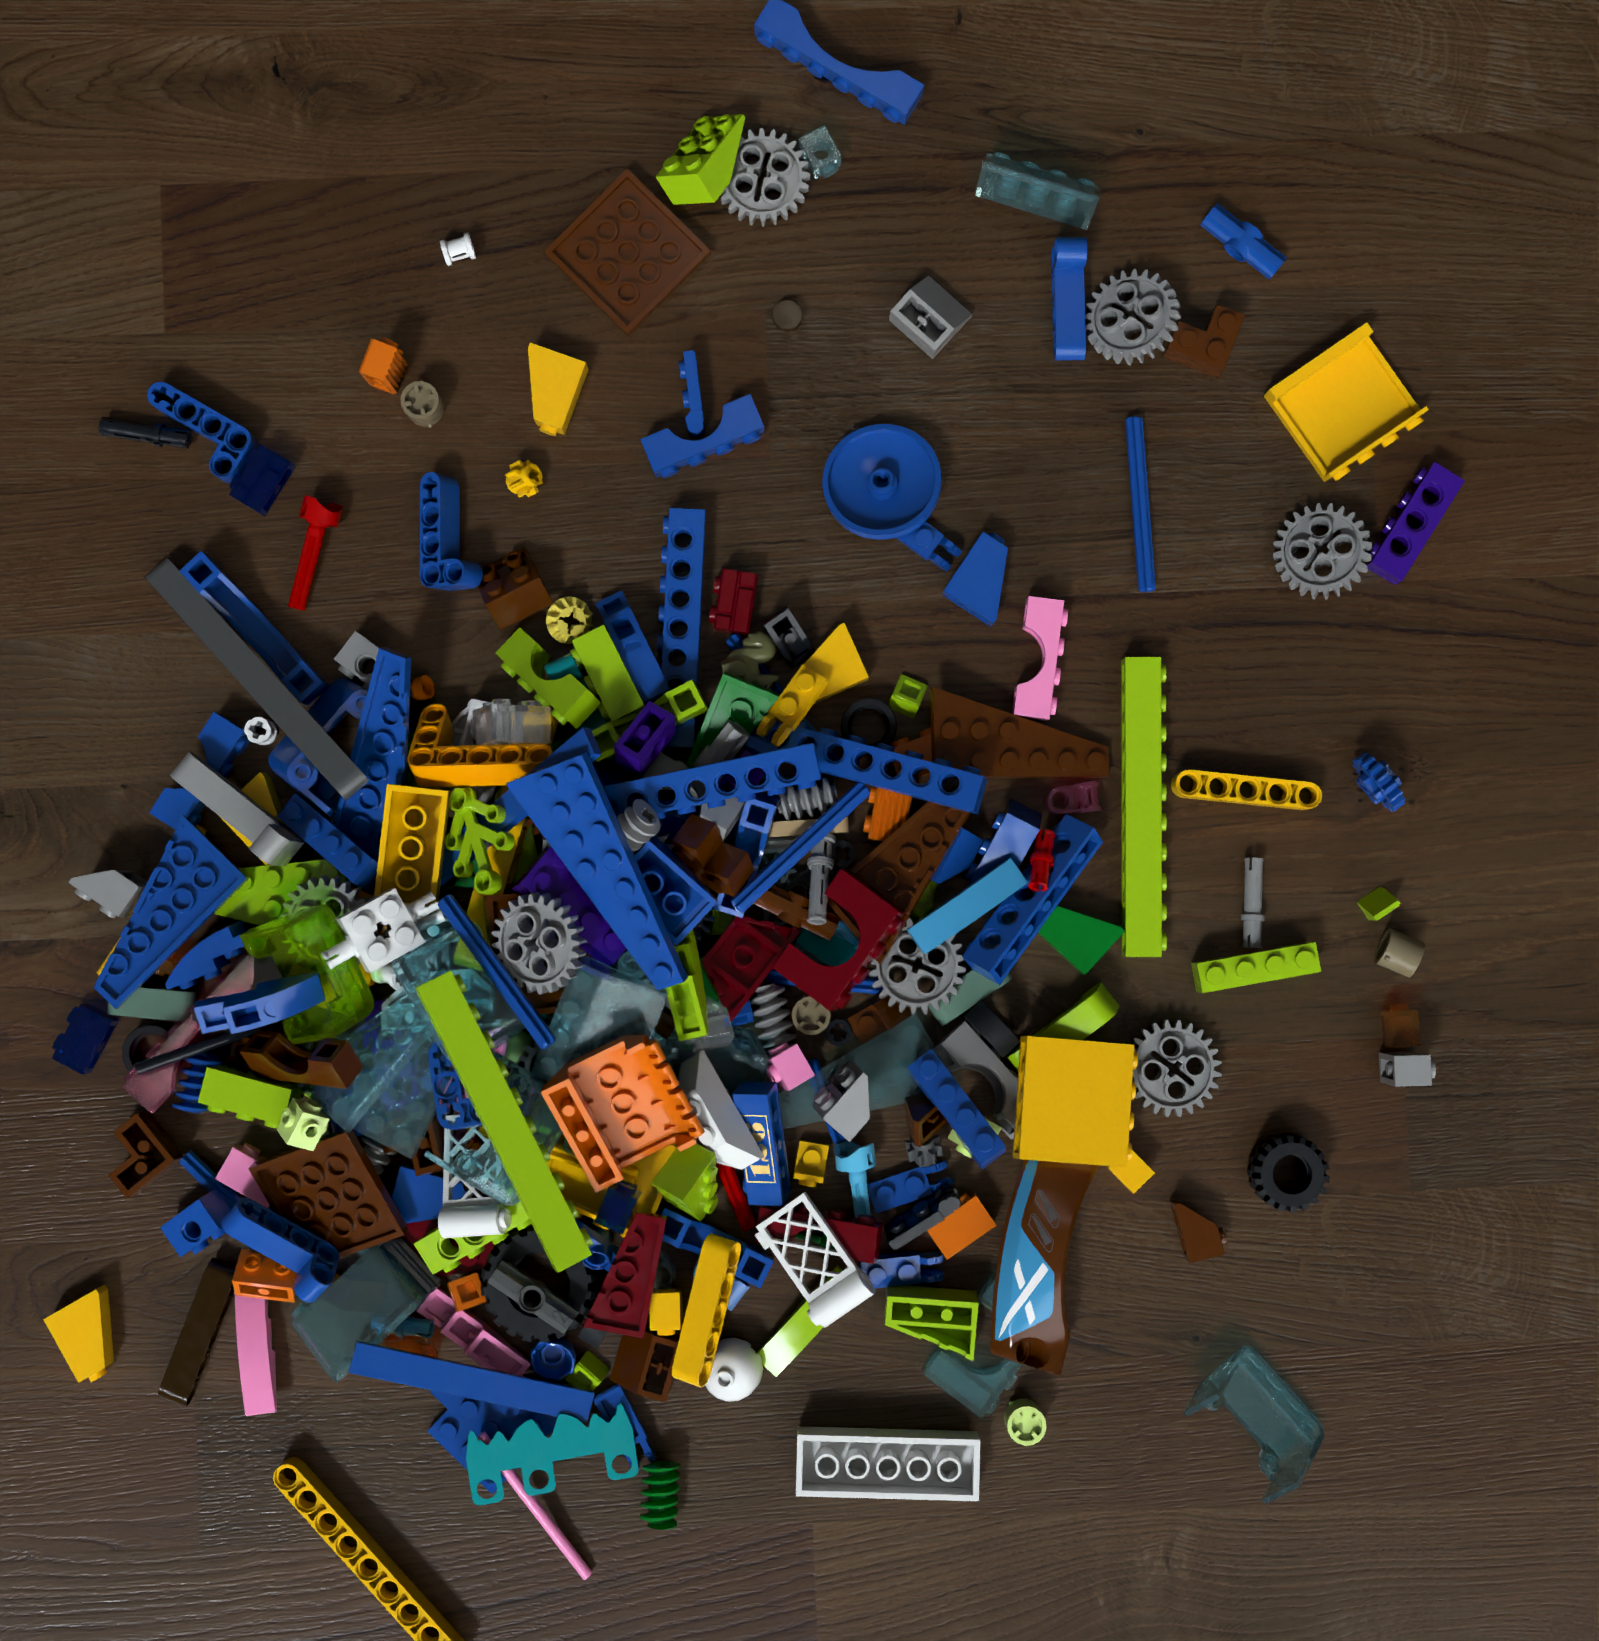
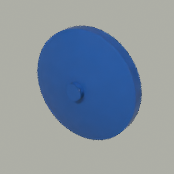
(882, 481)

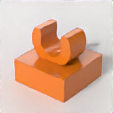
(466, 1292)

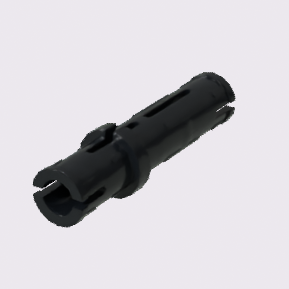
(156, 434)

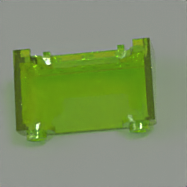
(296, 949)

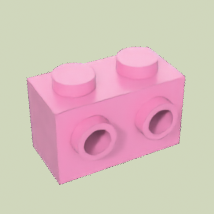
(788, 1066)

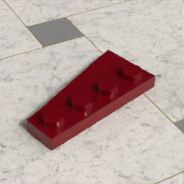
(628, 1286)

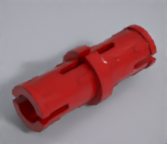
(1042, 860)

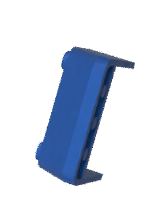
(328, 711)

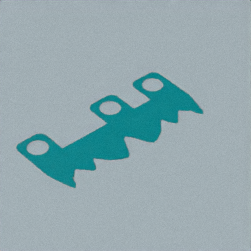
(534, 1451)

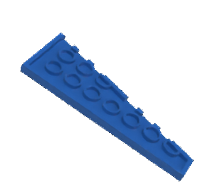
(584, 832)

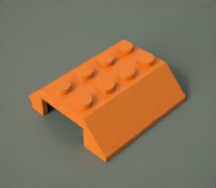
(620, 1107)

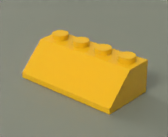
(412, 841)

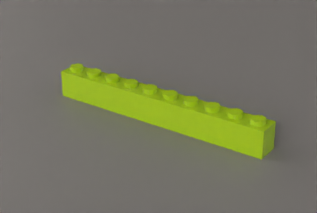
(1142, 807)
(503, 1120)

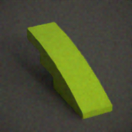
(688, 998)
(790, 1337)

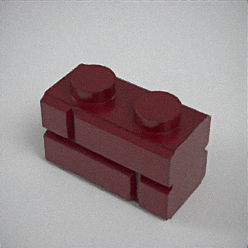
(734, 603)

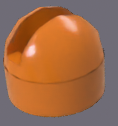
(422, 688)

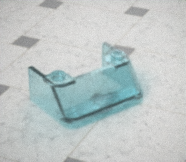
(486, 1170)
(1268, 1412)

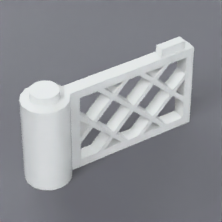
(468, 1215)
(836, 1295)

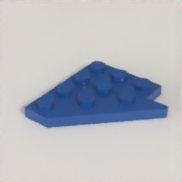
(478, 1416)

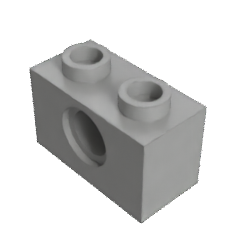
(354, 655)
(1406, 1068)

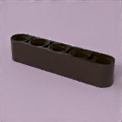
(198, 1333)

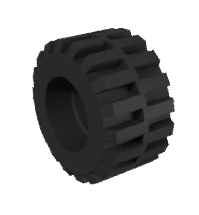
(1306, 1189)

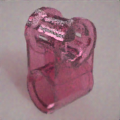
(1078, 798)

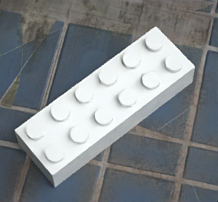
(888, 1463)

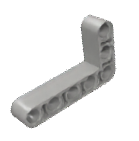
(270, 838)

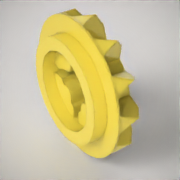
(563, 608)

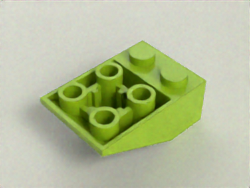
(703, 160)

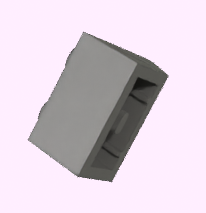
(929, 316)
(113, 889)
(845, 1101)

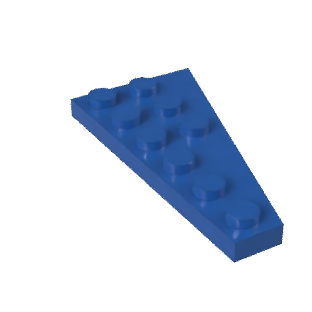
(175, 903)

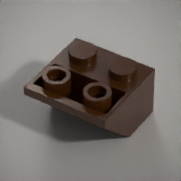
(513, 588)
(646, 1364)

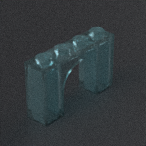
(972, 1386)

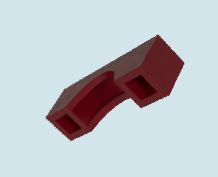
(858, 1235)

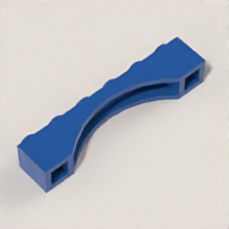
(888, 91)
(255, 627)

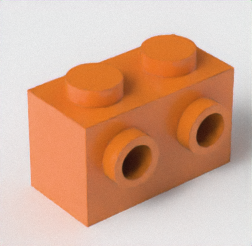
(263, 1278)

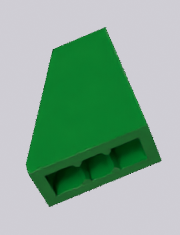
(1079, 937)

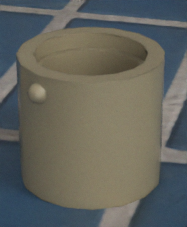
(422, 403)
(1399, 952)
(810, 1016)

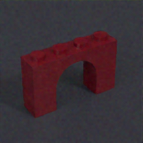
(876, 920)

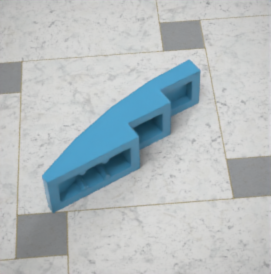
(967, 906)

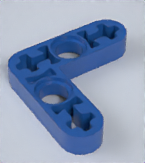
(464, 1106)

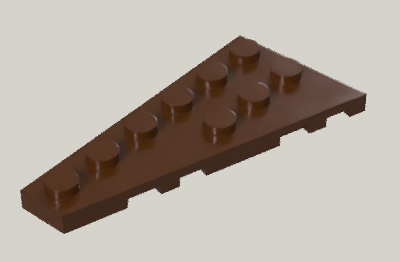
(1008, 744)
(908, 860)

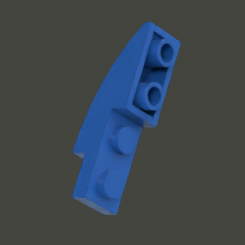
(633, 647)
(208, 957)
(259, 1007)

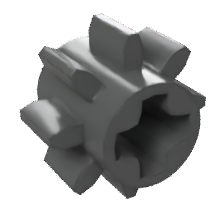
(927, 1153)

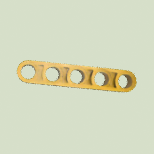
(1260, 789)
(706, 1310)

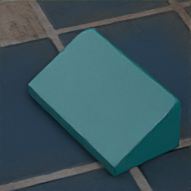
(830, 952)

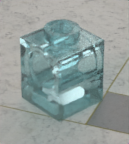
(820, 140)

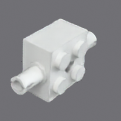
(399, 937)

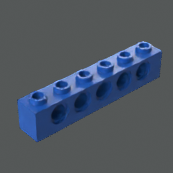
(1030, 915)

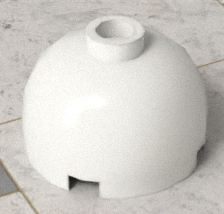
(735, 1370)

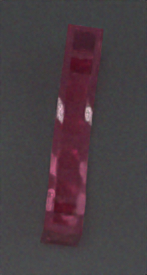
(156, 1086)

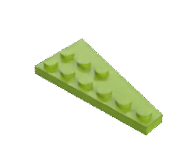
(268, 888)

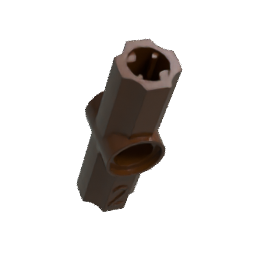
(794, 910)

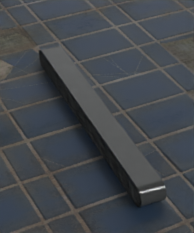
(257, 679)

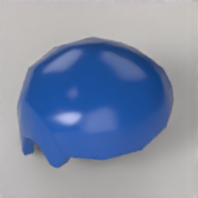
(553, 1358)

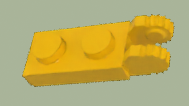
(793, 704)

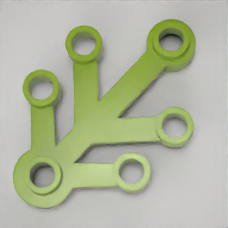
(465, 804)

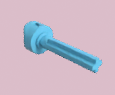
(855, 1162)

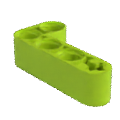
(1079, 1021)

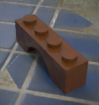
(276, 1058)

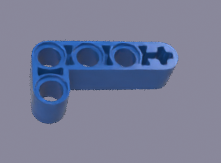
(1068, 297)
(201, 424)
(441, 536)
(286, 1244)

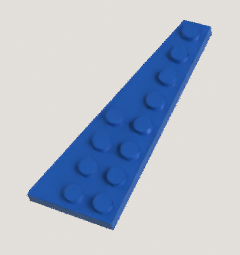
(378, 750)

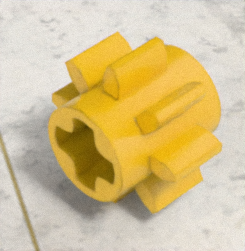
(524, 478)

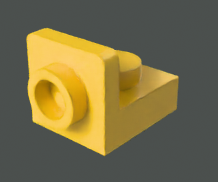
(810, 1163)

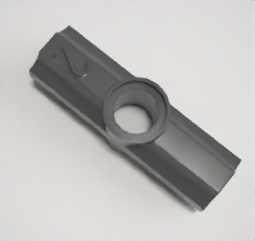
(515, 1285)

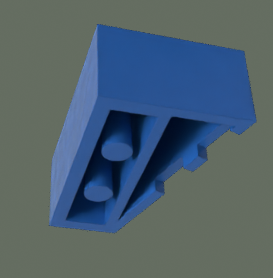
(1011, 839)

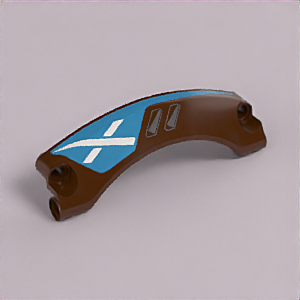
(1031, 1264)

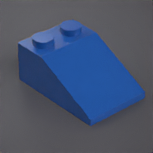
(674, 888)

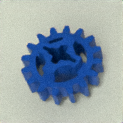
(1378, 782)

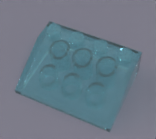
(1037, 190)
(597, 1010)

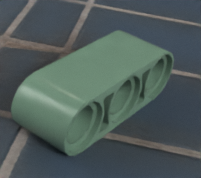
(970, 993)
(157, 1004)

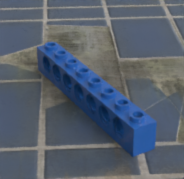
(694, 524)
(802, 756)
(965, 798)

